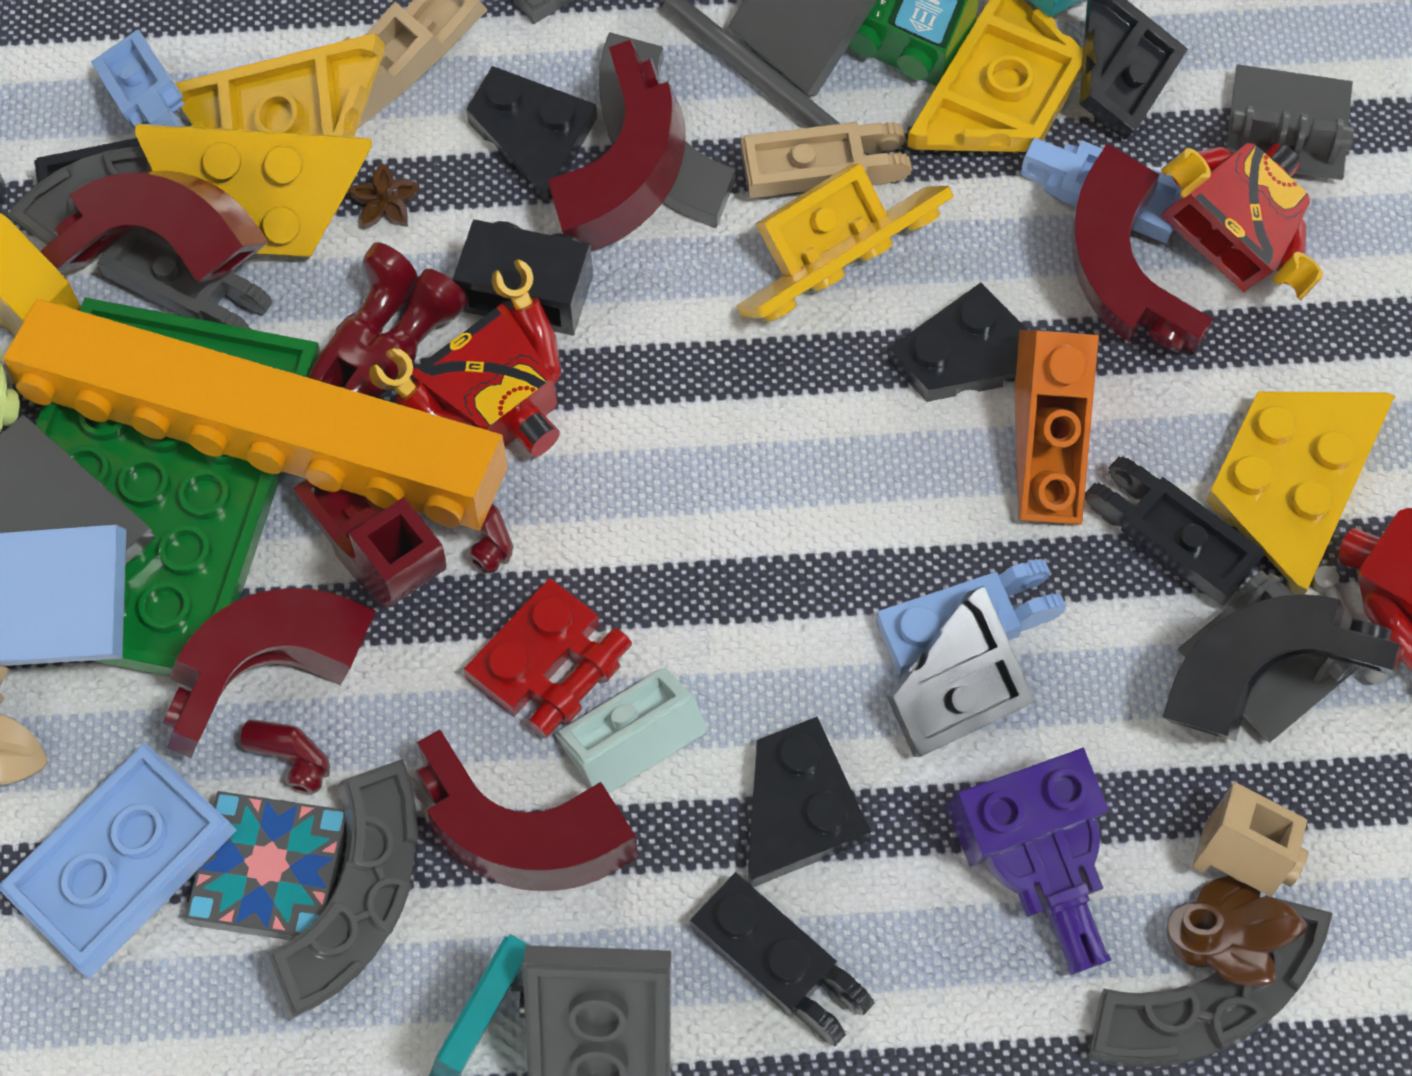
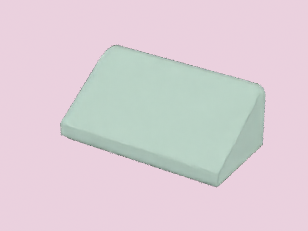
(633, 731)

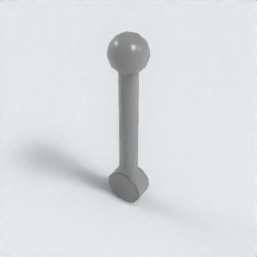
(1326, 582)

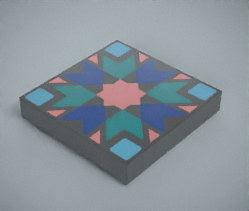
(272, 870)

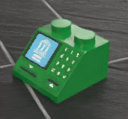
(916, 35)

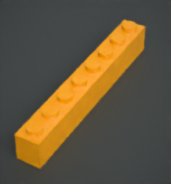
(257, 414)

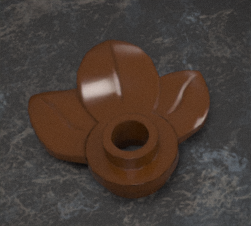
(1233, 931)

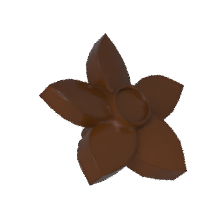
(385, 198)

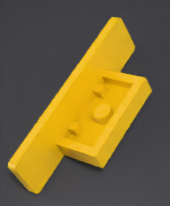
(829, 230)

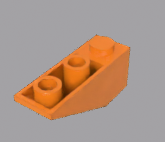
(1053, 423)

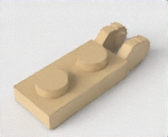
(807, 156)

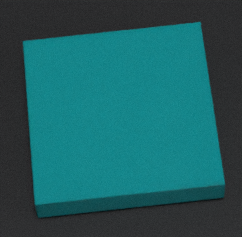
(480, 1008)

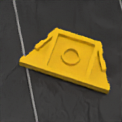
(1001, 83)
(294, 93)
(280, 178)
(1296, 472)

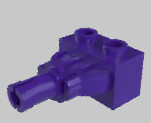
(1043, 844)

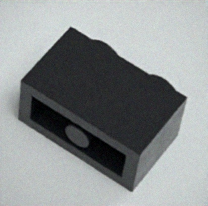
(558, 265)

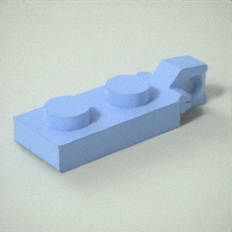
(139, 82)
(1065, 171)

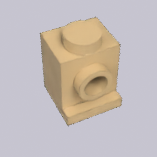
(1253, 841)

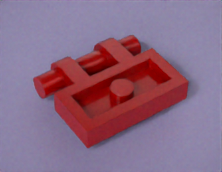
(532, 649)

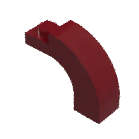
(640, 168)
(192, 214)
(1105, 264)
(382, 548)
(269, 627)
(517, 848)

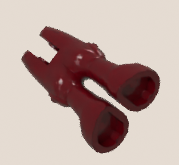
(358, 337)

